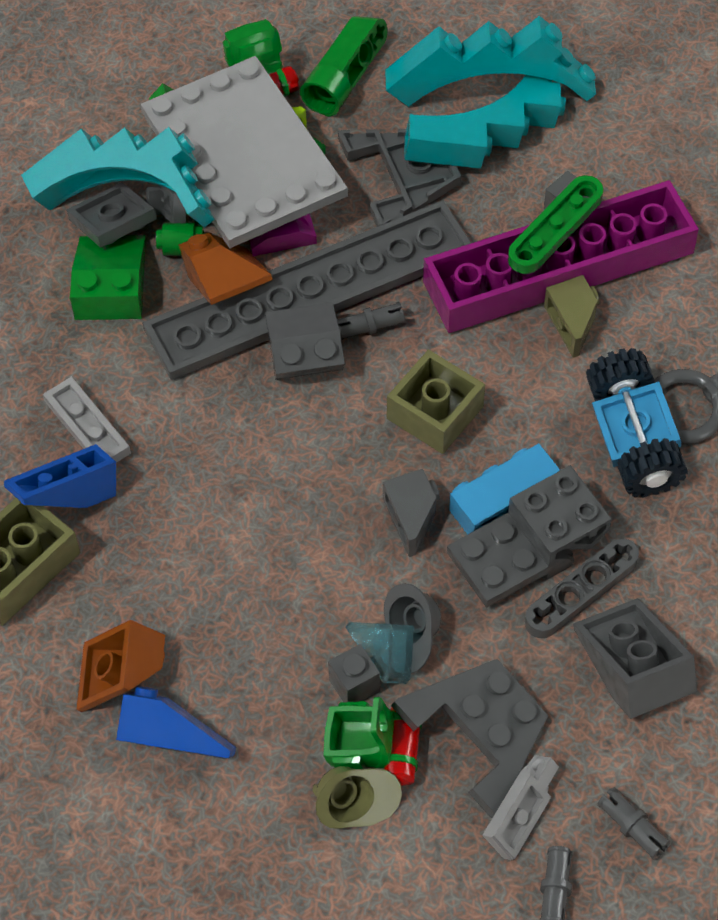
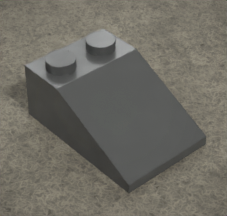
(637, 658)

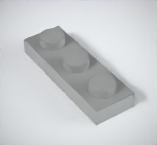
(84, 419)

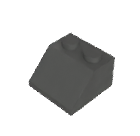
(304, 341)

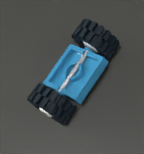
(636, 423)

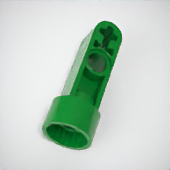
(343, 65)

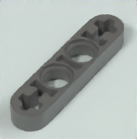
(578, 584)

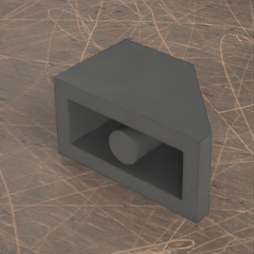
(411, 506)

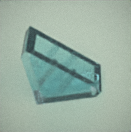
(388, 648)

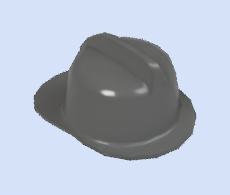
(410, 606)

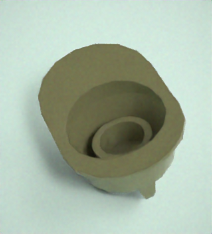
(356, 797)

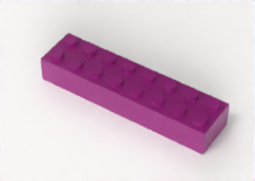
(614, 241)

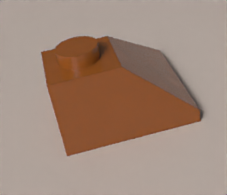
(221, 270)
(118, 662)

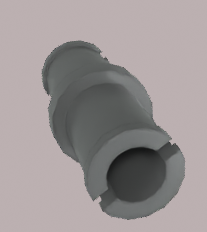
(371, 320)
(634, 823)
(556, 883)

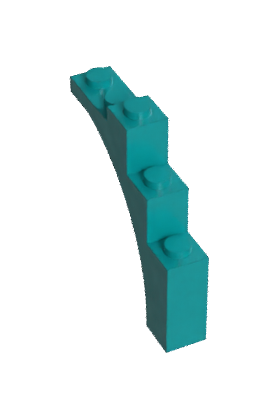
(489, 50)
(469, 136)
(89, 162)

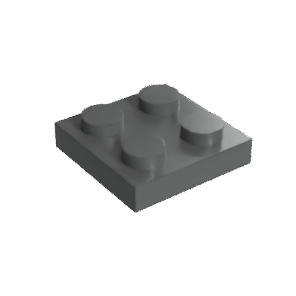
(111, 214)

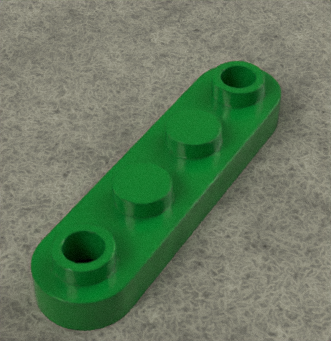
(555, 224)

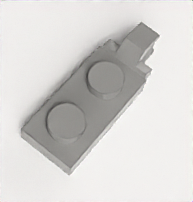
(521, 807)

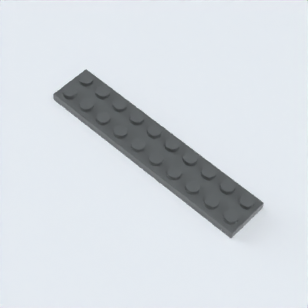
(337, 275)

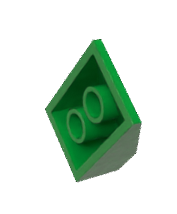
(108, 279)

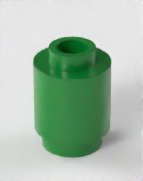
(174, 234)

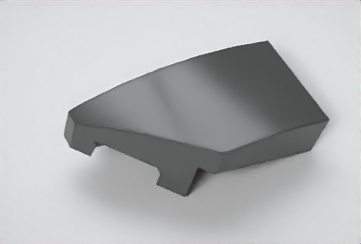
(166, 203)

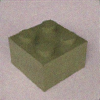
(435, 401)

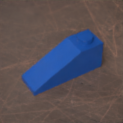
(68, 482)
(164, 724)

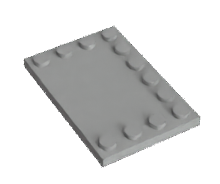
(249, 150)

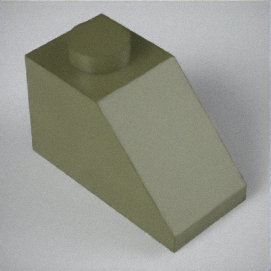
(572, 311)

